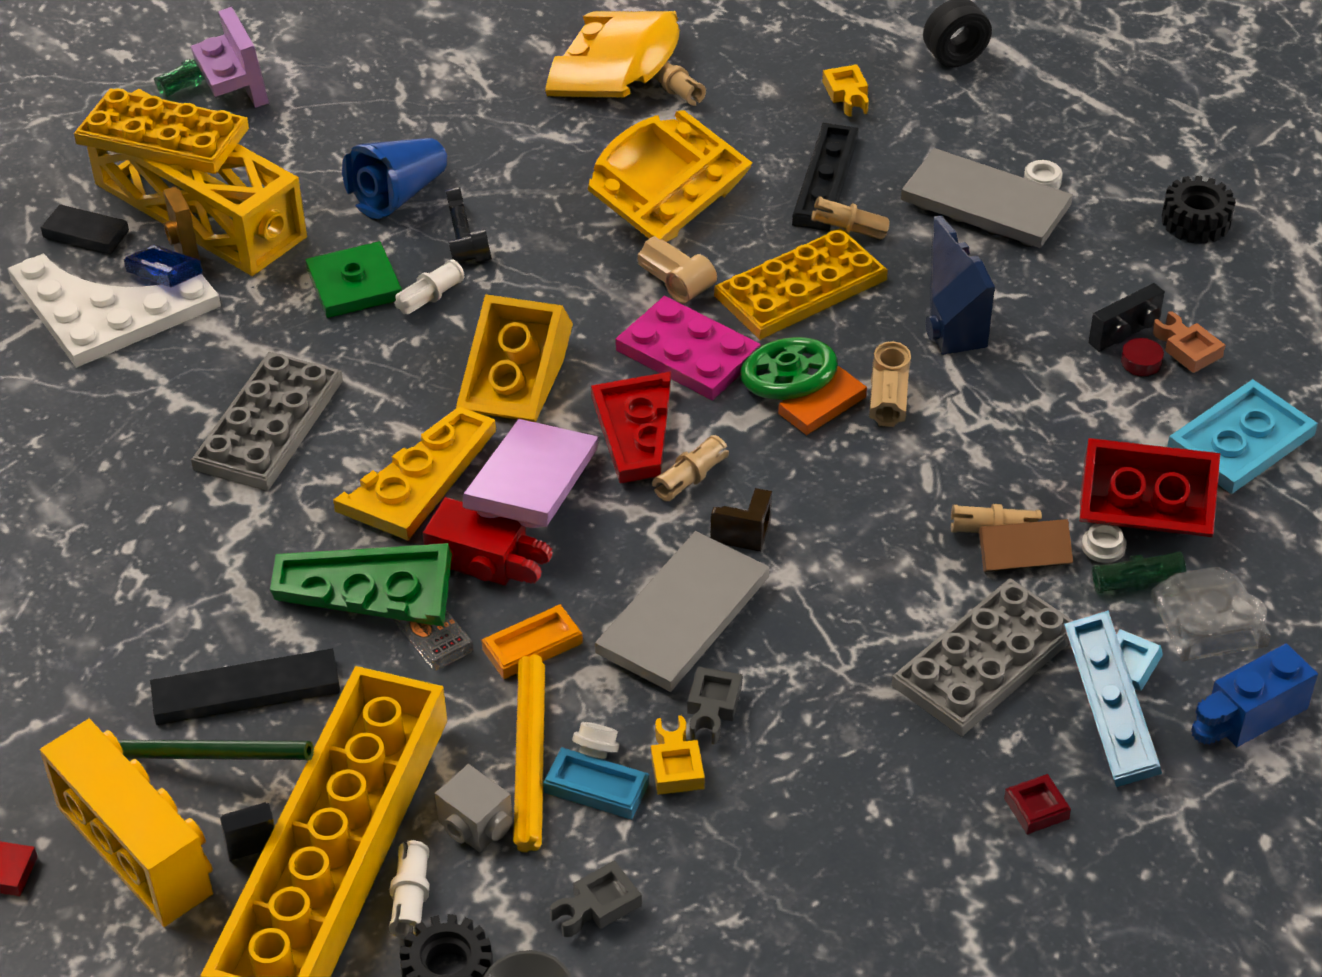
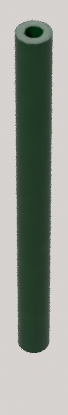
(217, 749)

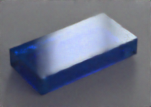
(162, 266)

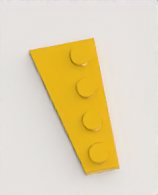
(419, 476)

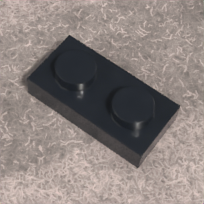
(1126, 317)

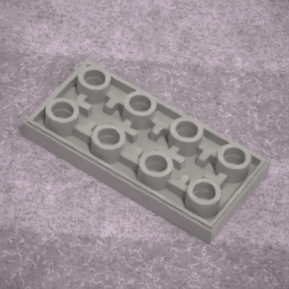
(986, 197)
(267, 421)
(682, 611)
(984, 657)

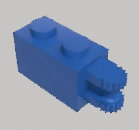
(1255, 698)

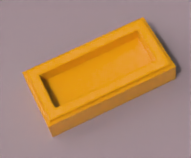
(541, 634)

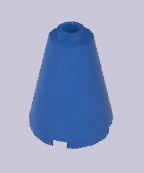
(391, 172)

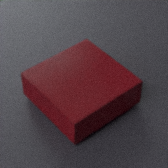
(1037, 804)

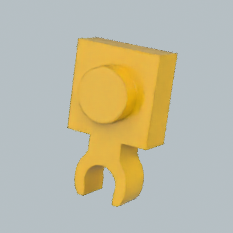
(847, 86)
(676, 761)

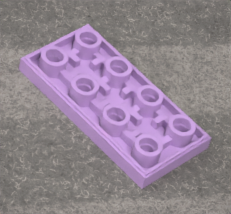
(530, 473)

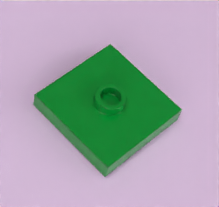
(353, 279)

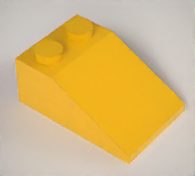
(514, 357)

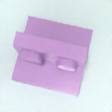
(231, 60)

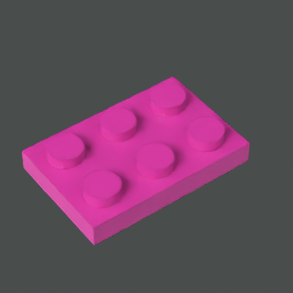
(689, 345)

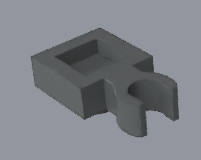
(713, 698)
(598, 896)

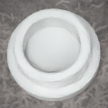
(1104, 543)
(596, 740)

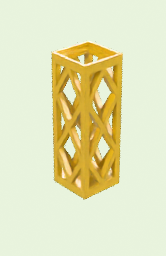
(249, 207)

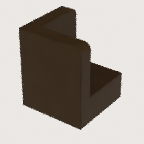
(743, 527)

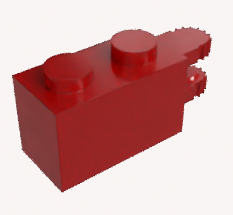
(486, 546)

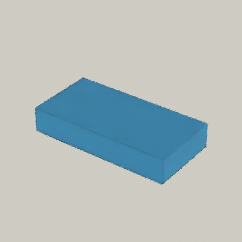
(596, 783)

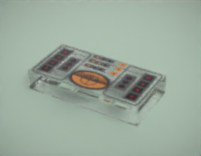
(438, 643)

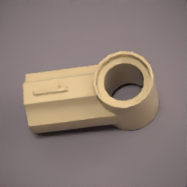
(682, 275)
(889, 383)

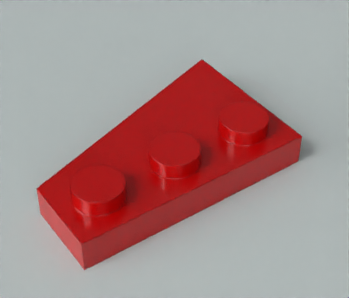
(634, 423)

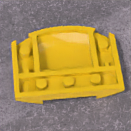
(614, 52)
(665, 173)

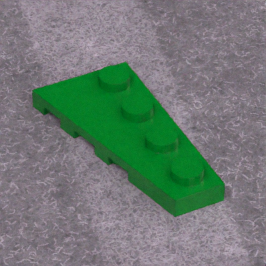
(379, 582)

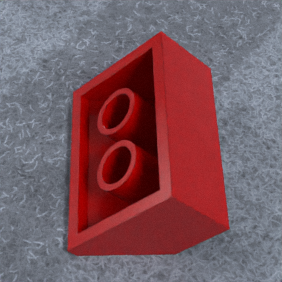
(1149, 487)

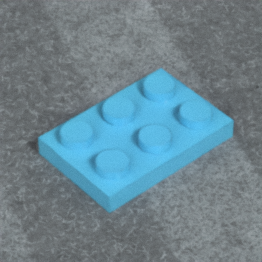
(1249, 431)

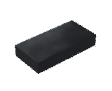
(84, 229)
(247, 830)

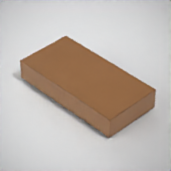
(1025, 545)

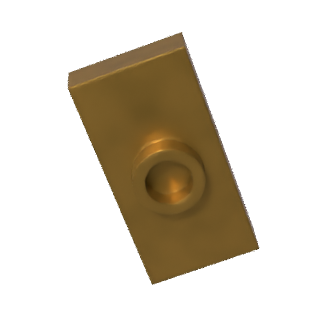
(180, 225)

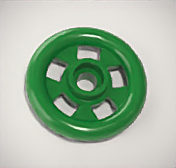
(789, 369)

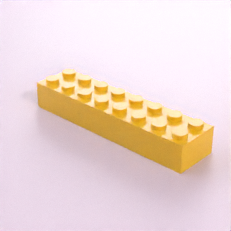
(333, 831)

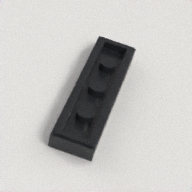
(825, 172)
(244, 686)

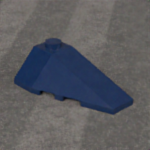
(958, 294)

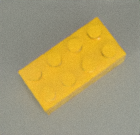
(128, 821)

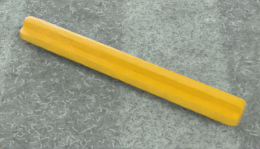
(529, 754)

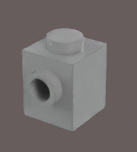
(474, 808)

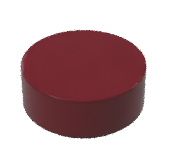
(1142, 356)

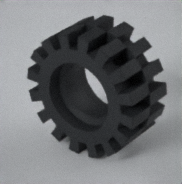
(1198, 209)
(446, 939)

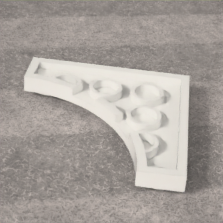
(102, 318)

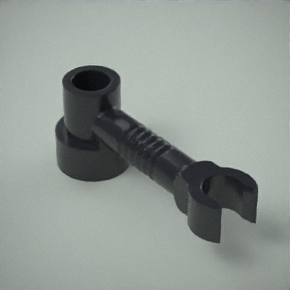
(467, 244)

